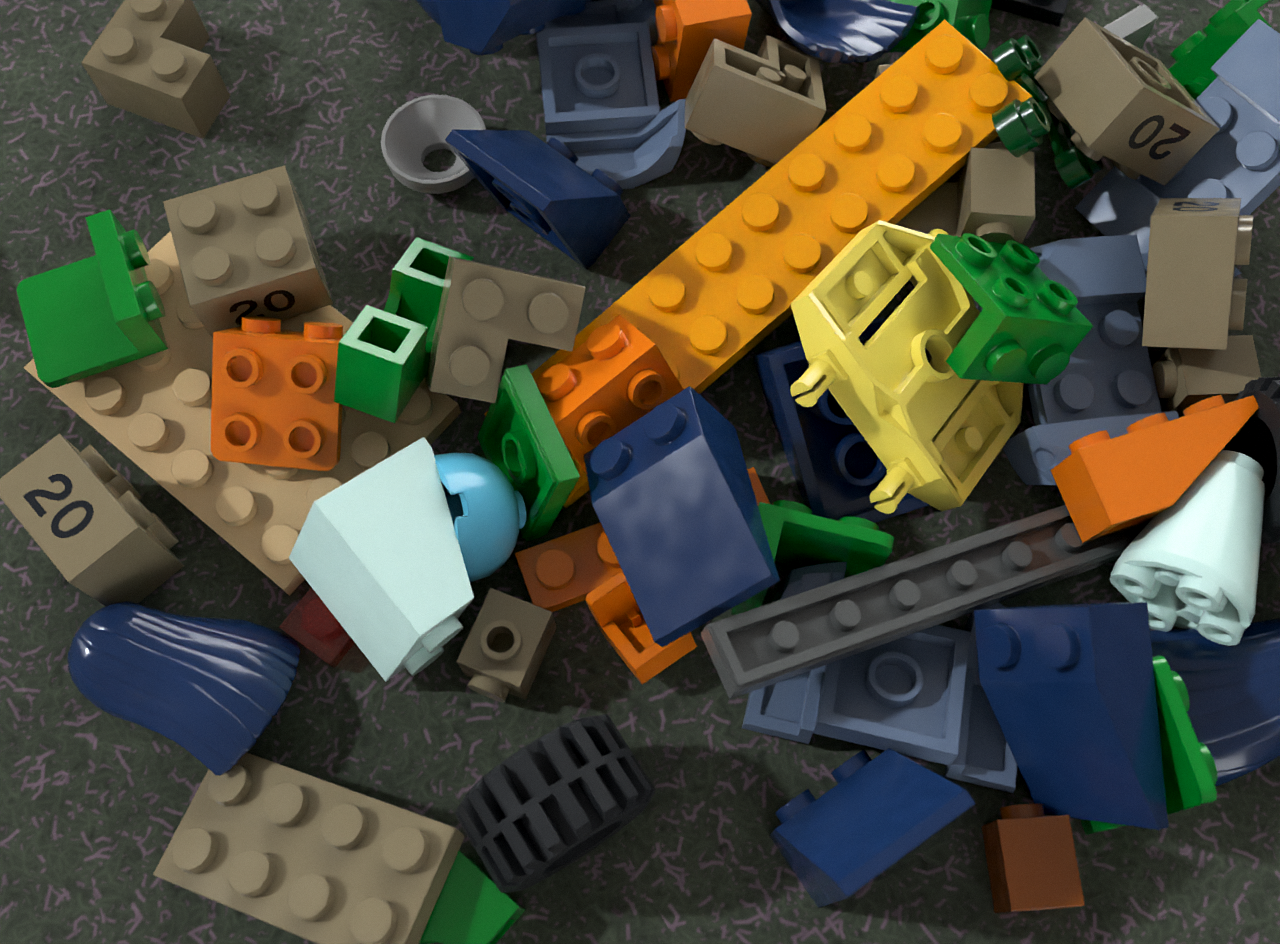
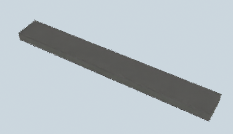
(902, 598)

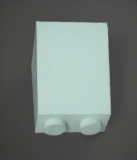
(388, 561)

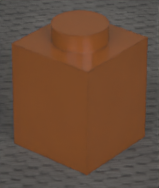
(1031, 860)

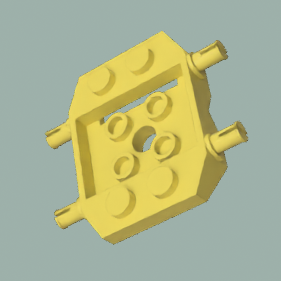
(915, 415)

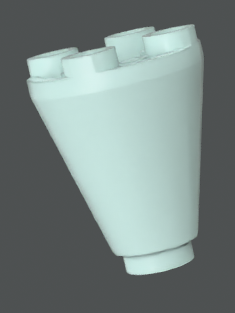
(1201, 554)

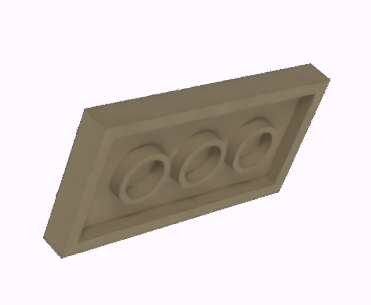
(310, 855)

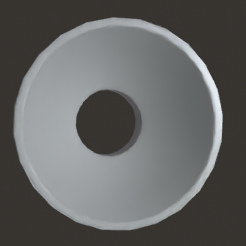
(420, 129)

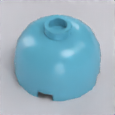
(482, 510)

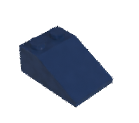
(545, 189)
(821, 443)
(681, 515)
(1078, 707)
(864, 822)

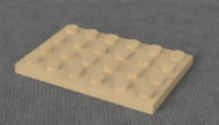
(162, 422)

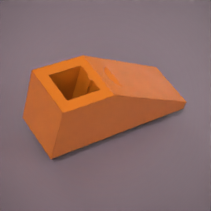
(1144, 472)

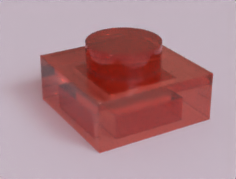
(318, 629)

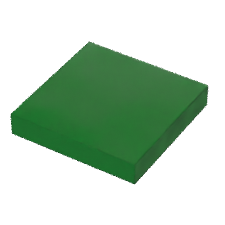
(529, 450)

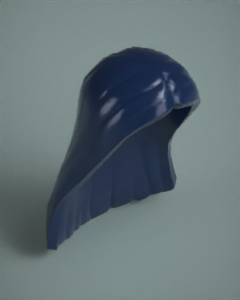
(842, 28)
(185, 676)
(1230, 693)

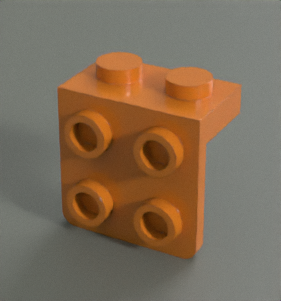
(605, 386)
(276, 395)

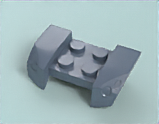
(605, 93)
(1234, 163)
(1109, 371)
(903, 696)

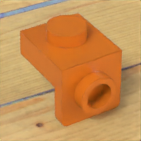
(628, 633)

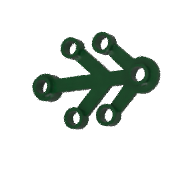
(1024, 123)

